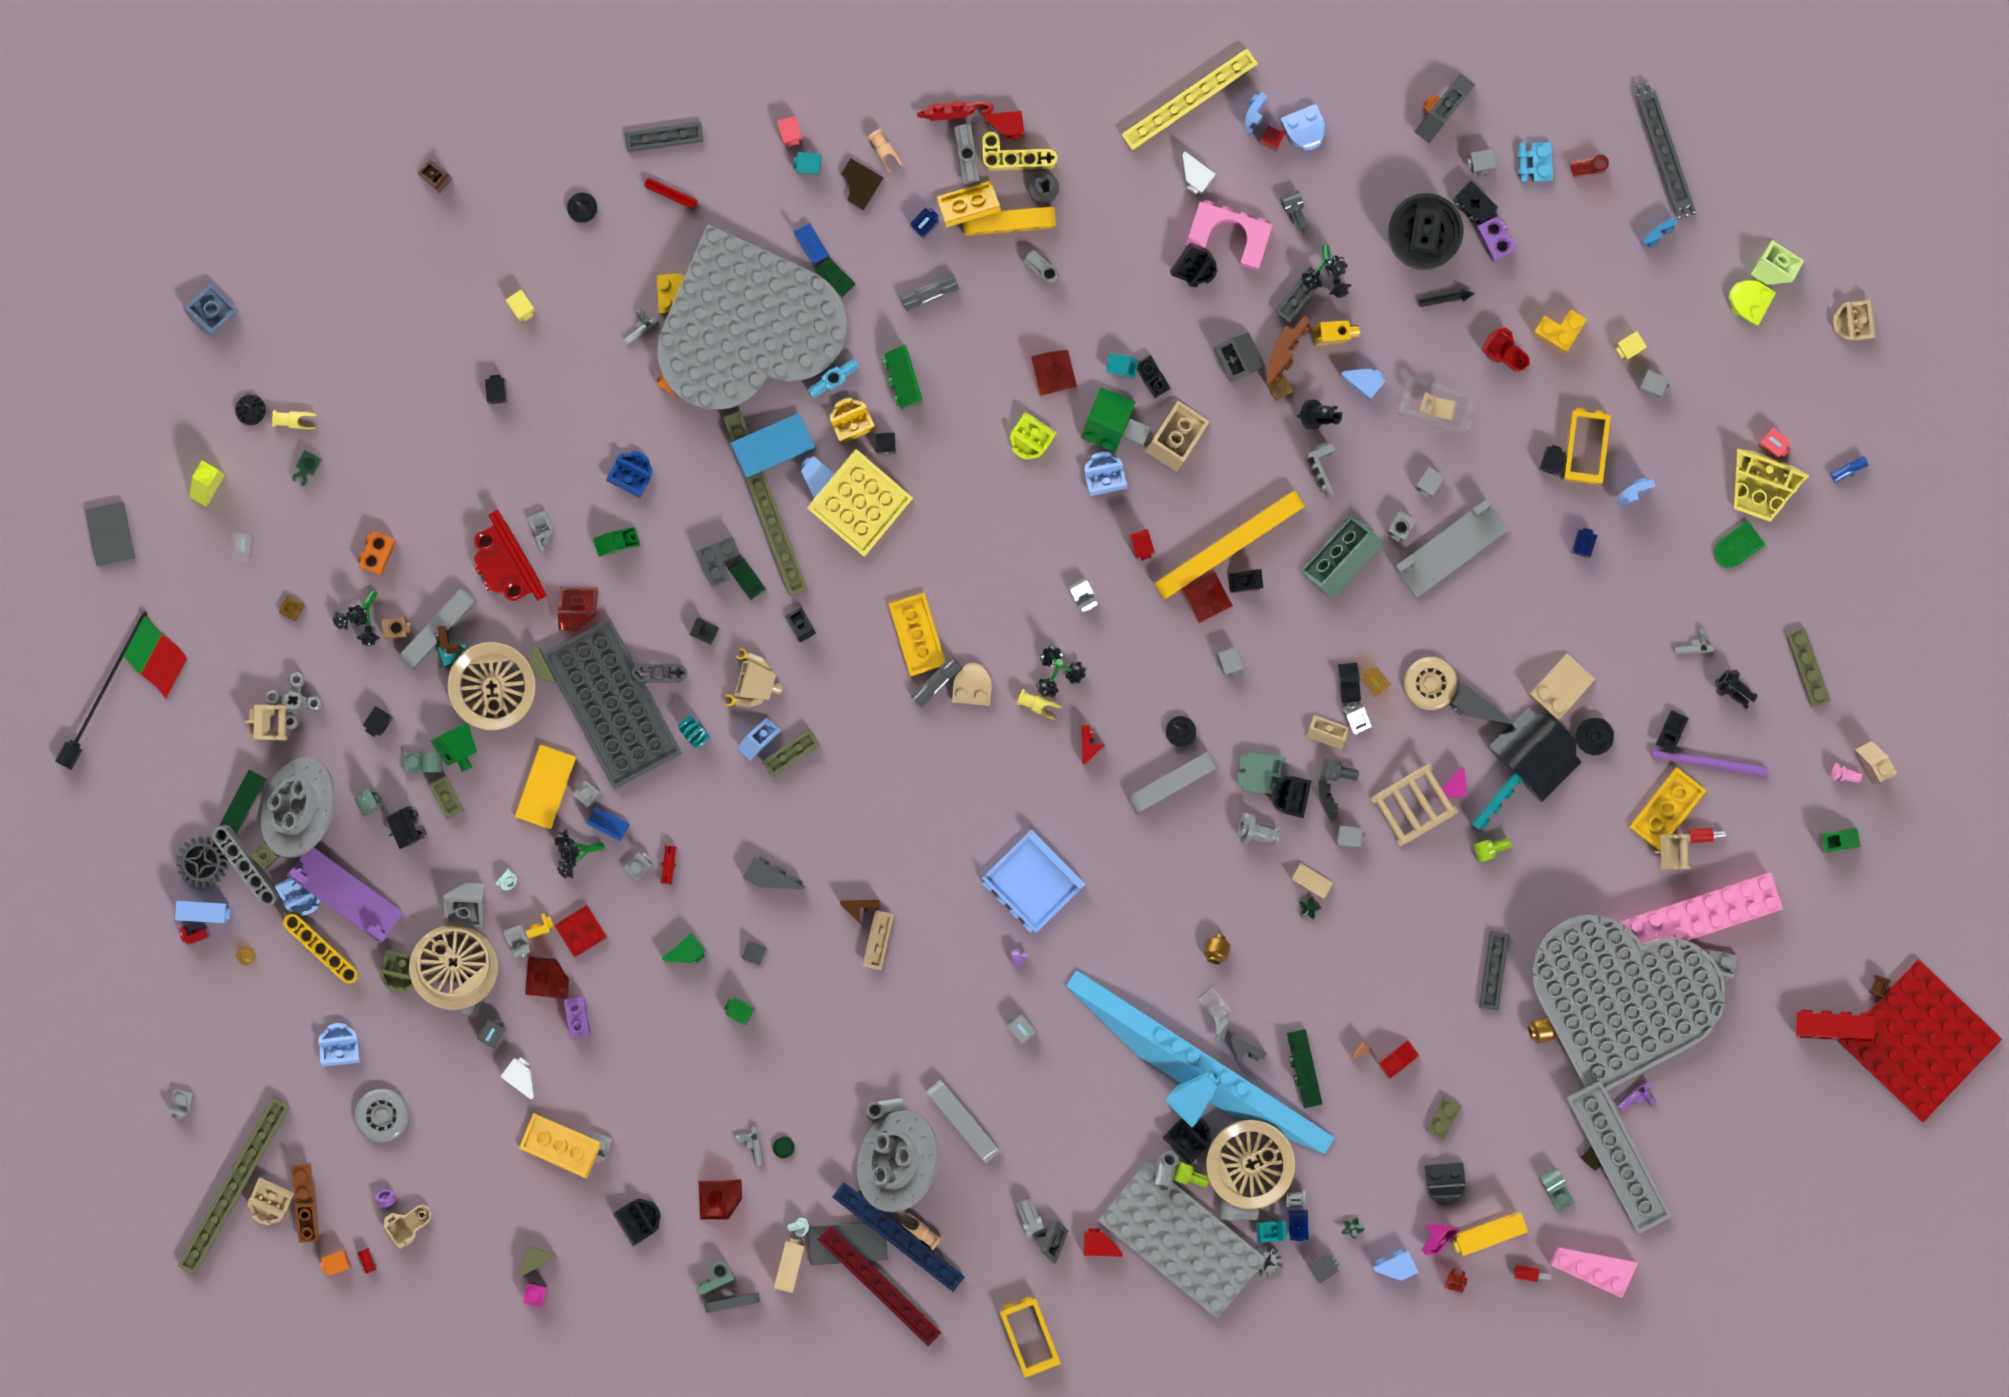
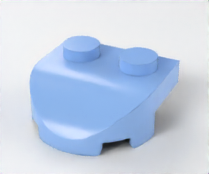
(1252, 117)
(1305, 128)
(1104, 474)
(1630, 494)
(296, 897)
(338, 1046)

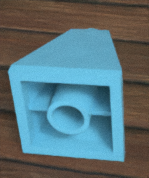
(1194, 1096)

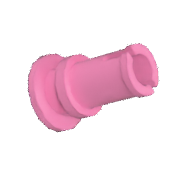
(1845, 774)

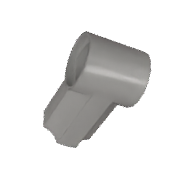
(1040, 267)
(886, 1107)
(1165, 1172)
(1231, 1212)
(1031, 1221)

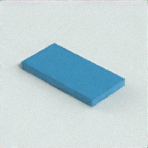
(772, 445)

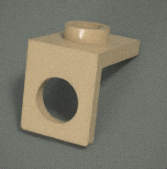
(1438, 407)

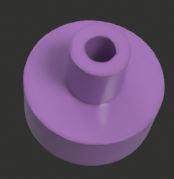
(1018, 958)
(385, 1198)

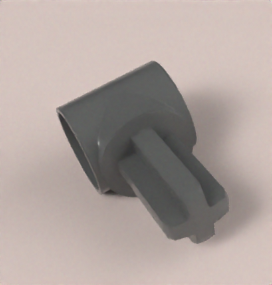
(1293, 205)
(1334, 770)

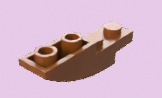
(1281, 357)
(305, 1202)

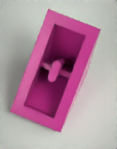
(1456, 785)

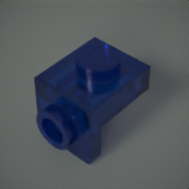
(1298, 1225)

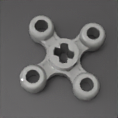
(295, 691)

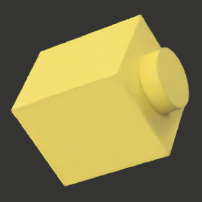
(521, 306)
(1630, 346)

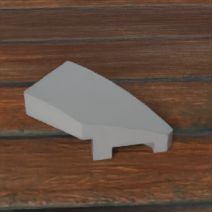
(541, 528)

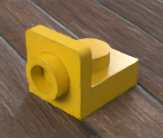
(537, 929)

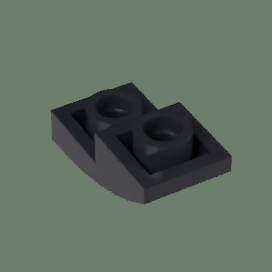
(1152, 376)

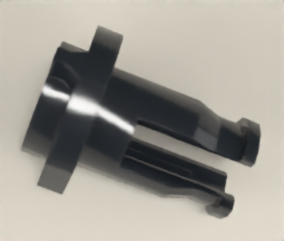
(1315, 415)
(1729, 684)

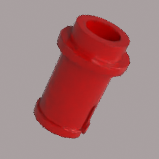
(367, 1261)

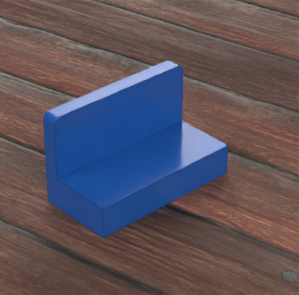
(811, 244)
(608, 824)

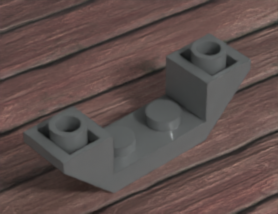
(1444, 108)

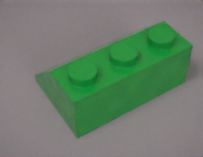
(902, 378)

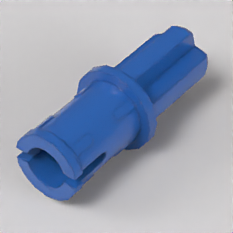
(1849, 469)

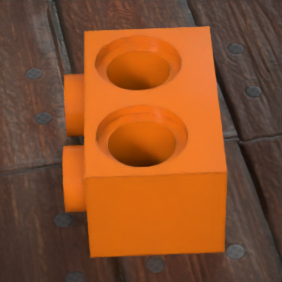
(382, 555)

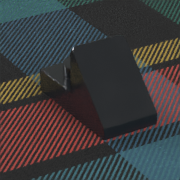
(1246, 581)
(800, 624)
(1349, 682)

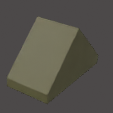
(540, 667)
(534, 1258)

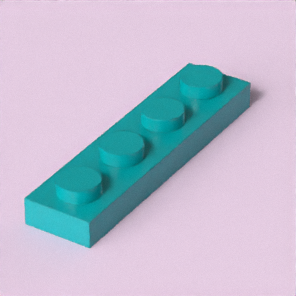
(1494, 805)

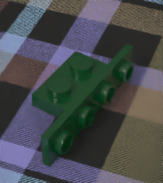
(1304, 1068)

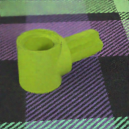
(1486, 849)
(1185, 1174)

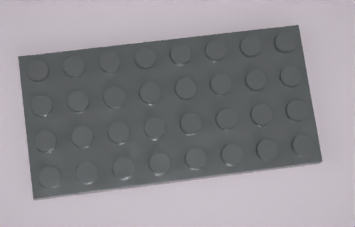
(609, 706)

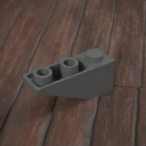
(768, 877)

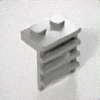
(1321, 452)

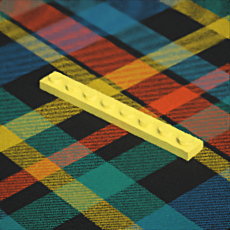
(1189, 99)

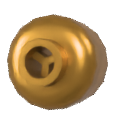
(1217, 949)
(1541, 1030)

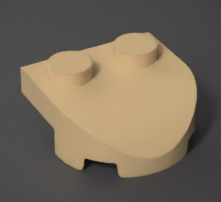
(1855, 321)
(972, 685)
(269, 1202)

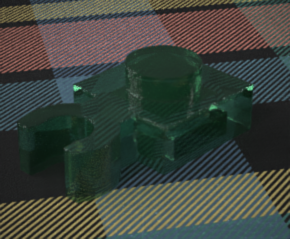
(307, 464)

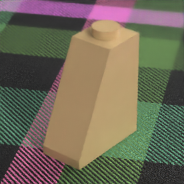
(1875, 762)
(789, 1265)

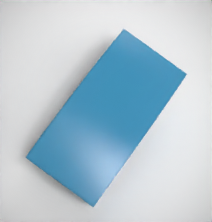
(1655, 235)

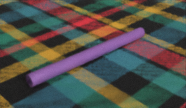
(1709, 762)

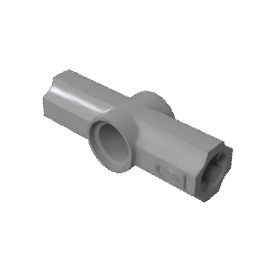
(965, 142)

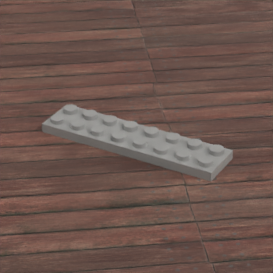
(1619, 1157)

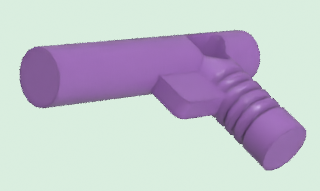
(1638, 1096)

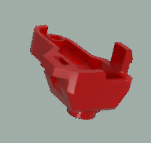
(1503, 349)

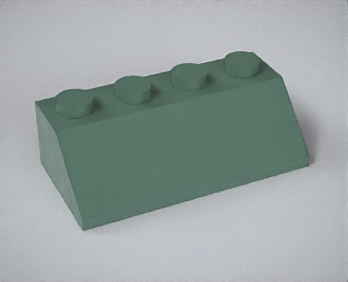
(1341, 557)

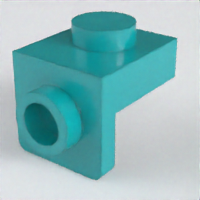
(1271, 1231)

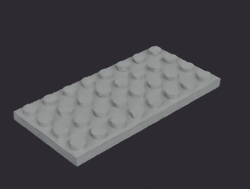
(1182, 1241)

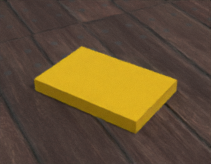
(968, 203)

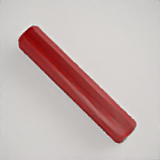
(670, 193)

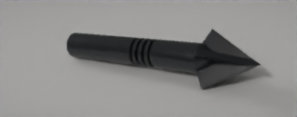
(1463, 295)

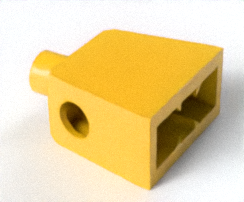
(1327, 332)

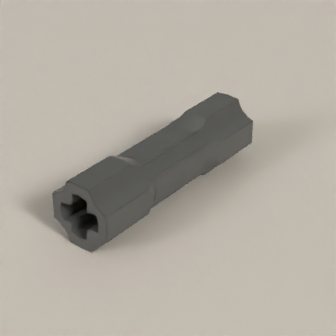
(917, 297)
(936, 681)

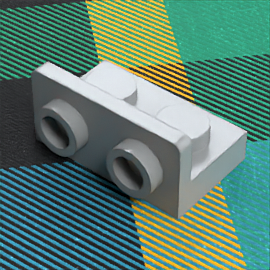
(1725, 962)

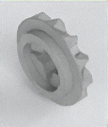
(1276, 1258)

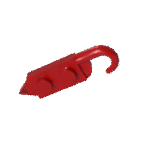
(954, 110)

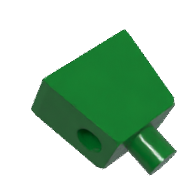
(456, 746)

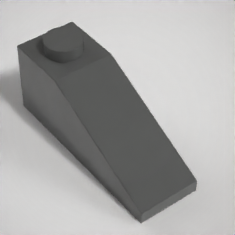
(1475, 706)

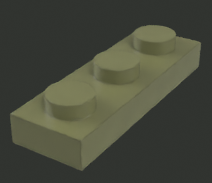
(790, 753)

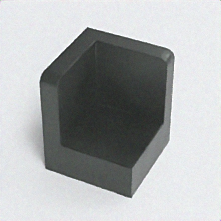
(704, 631)

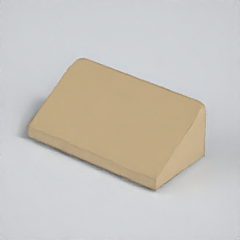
(1327, 732)
(1312, 881)

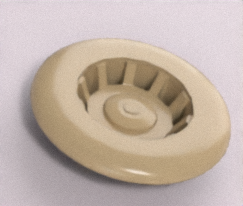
(1430, 683)

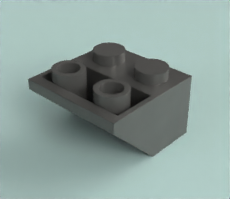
(1239, 357)

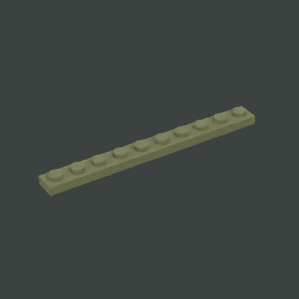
(769, 515)
(233, 1186)

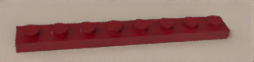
(879, 1285)

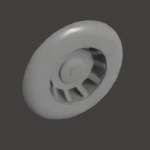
(381, 1115)

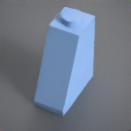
(816, 475)
(202, 912)

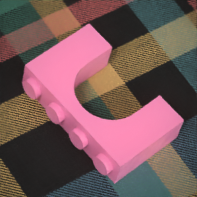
(1255, 230)

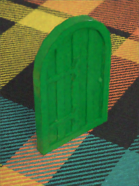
(1737, 546)

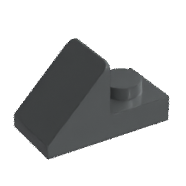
(1240, 1048)
(1053, 1242)

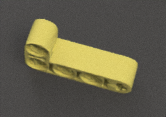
(1019, 155)

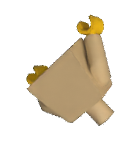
(754, 682)

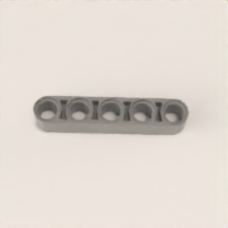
(448, 616)
(1172, 782)
(254, 868)
(963, 1121)

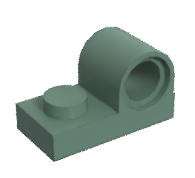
(423, 762)
(369, 801)
(1556, 1189)
(707, 1285)

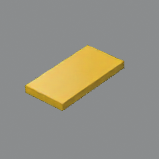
(917, 634)
(545, 787)
(1667, 808)
(560, 1145)

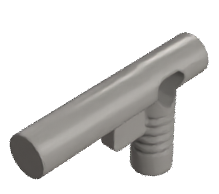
(641, 326)
(1696, 645)
(752, 1144)

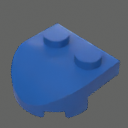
(631, 473)

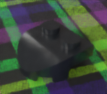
(1195, 266)
(1291, 795)
(1188, 1140)
(1445, 1182)
(638, 1220)

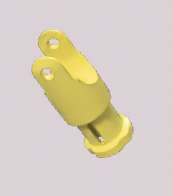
(290, 419)
(1037, 703)

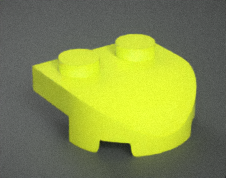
(1750, 300)
(1031, 437)

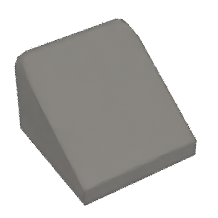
(1221, 1031)

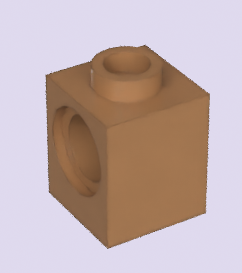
(387, 625)

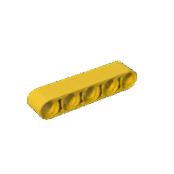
(1012, 221)
(312, 945)

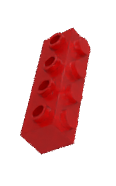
(1835, 1026)

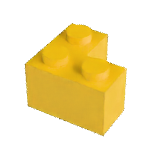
(1561, 335)

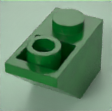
(616, 541)
(1839, 840)

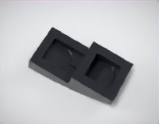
(1672, 731)

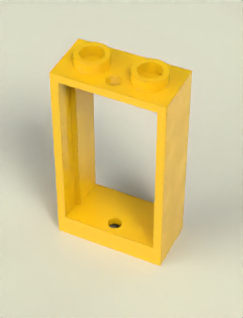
(1582, 477)
(1489, 1234)
(1043, 1365)

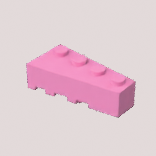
(1599, 1270)

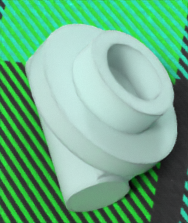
(507, 880)
(800, 1227)

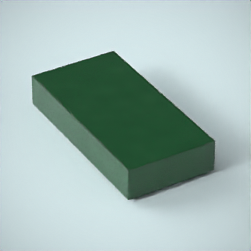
(835, 277)
(747, 579)

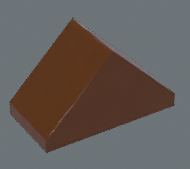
(435, 176)

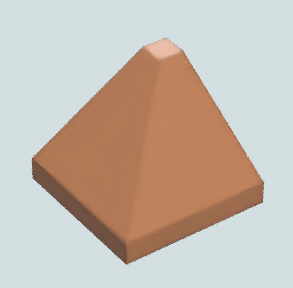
(1361, 1049)

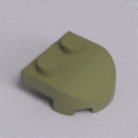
(396, 971)

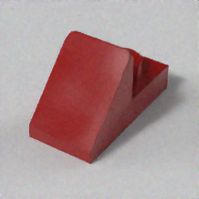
(1088, 750)

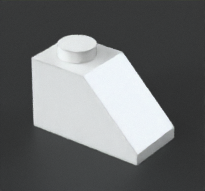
(1196, 174)
(520, 1077)

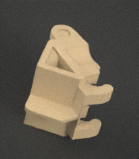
(260, 722)
(1670, 851)

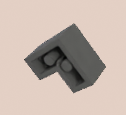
(714, 557)

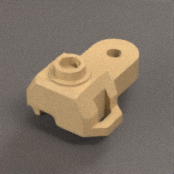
(404, 1227)

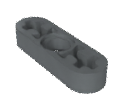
(645, 668)
(732, 1302)

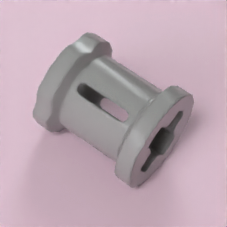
(1295, 1198)

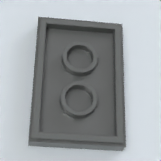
(110, 533)

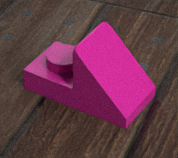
(1441, 1237)

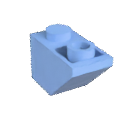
(1398, 1267)

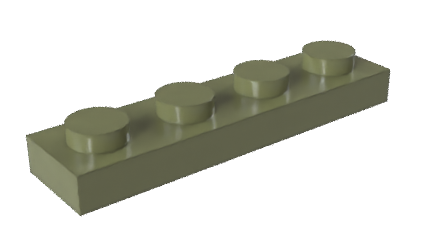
(1808, 667)

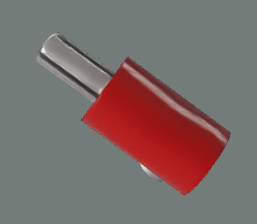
(1704, 835)
(1529, 1274)

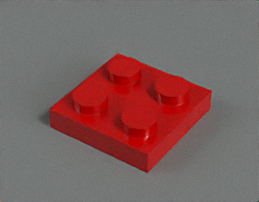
(580, 931)

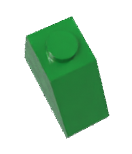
(686, 951)
(739, 1010)

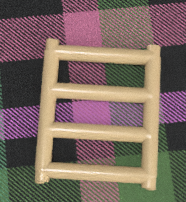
(1418, 829)

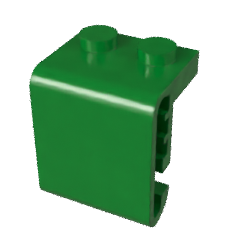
(1108, 419)

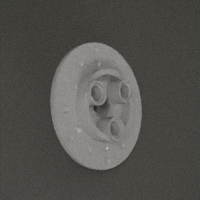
(297, 807)
(897, 1161)

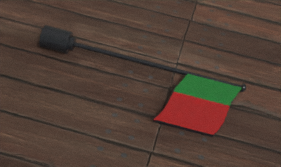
(152, 657)

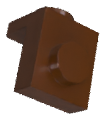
(442, 638)

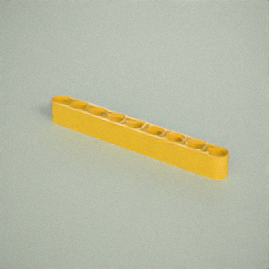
(1229, 544)

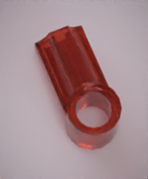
(1587, 166)

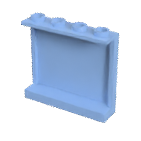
(1032, 882)

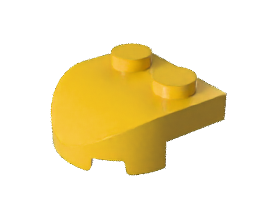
(667, 290)
(851, 420)

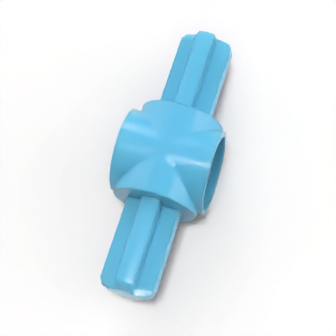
(842, 372)

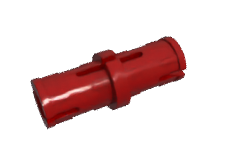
(668, 865)

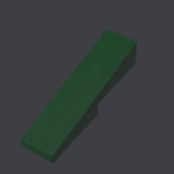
(242, 802)

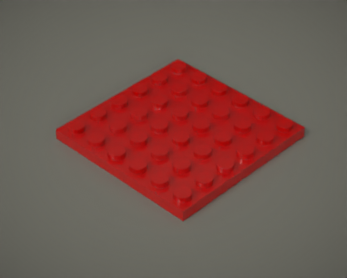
(1923, 1041)

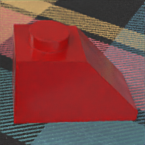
(1007, 124)
(1142, 545)
(1398, 1059)
(1099, 1244)

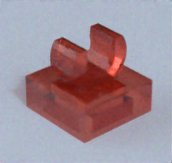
(1455, 1282)

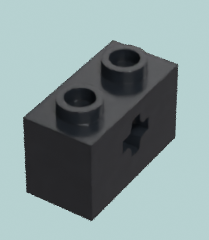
(1485, 205)

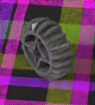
(200, 871)

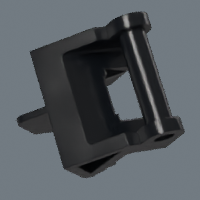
(403, 827)

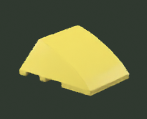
(1764, 484)

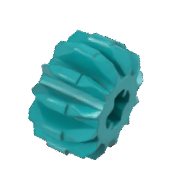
(693, 731)

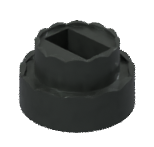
(1408, 228)

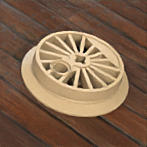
(489, 653)
(469, 992)
(1221, 1178)

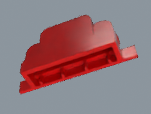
(504, 562)

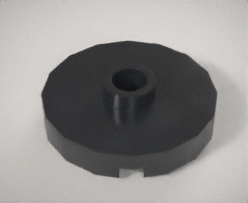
(1602, 729)

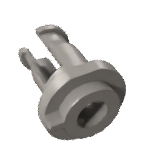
(1251, 829)

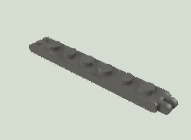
(1665, 151)

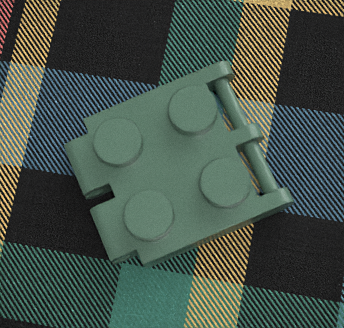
(1259, 772)

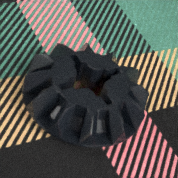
(583, 198)
(259, 410)
(1180, 722)

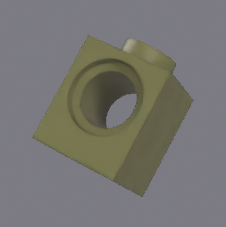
(265, 856)

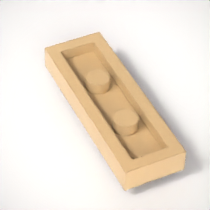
(878, 940)

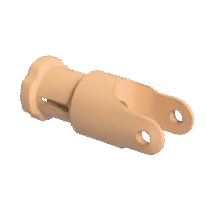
(883, 148)
(923, 1233)

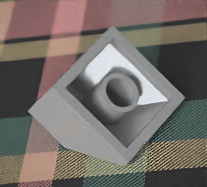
(465, 906)

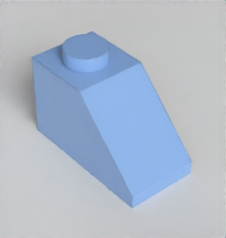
(1364, 381)
(758, 738)

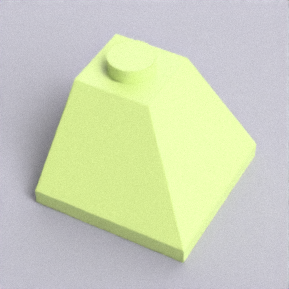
(1777, 265)

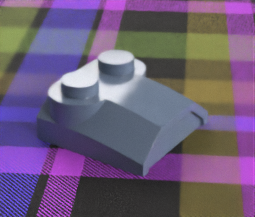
(210, 310)

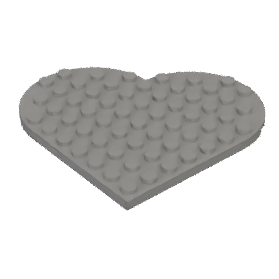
(744, 321)
(1622, 1000)

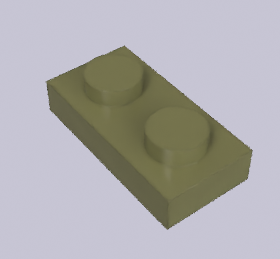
(446, 797)
(1443, 1118)

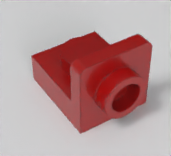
(196, 936)

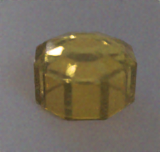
(246, 955)

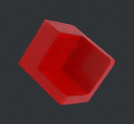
(1272, 138)

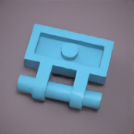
(1541, 162)

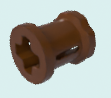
(1879, 986)

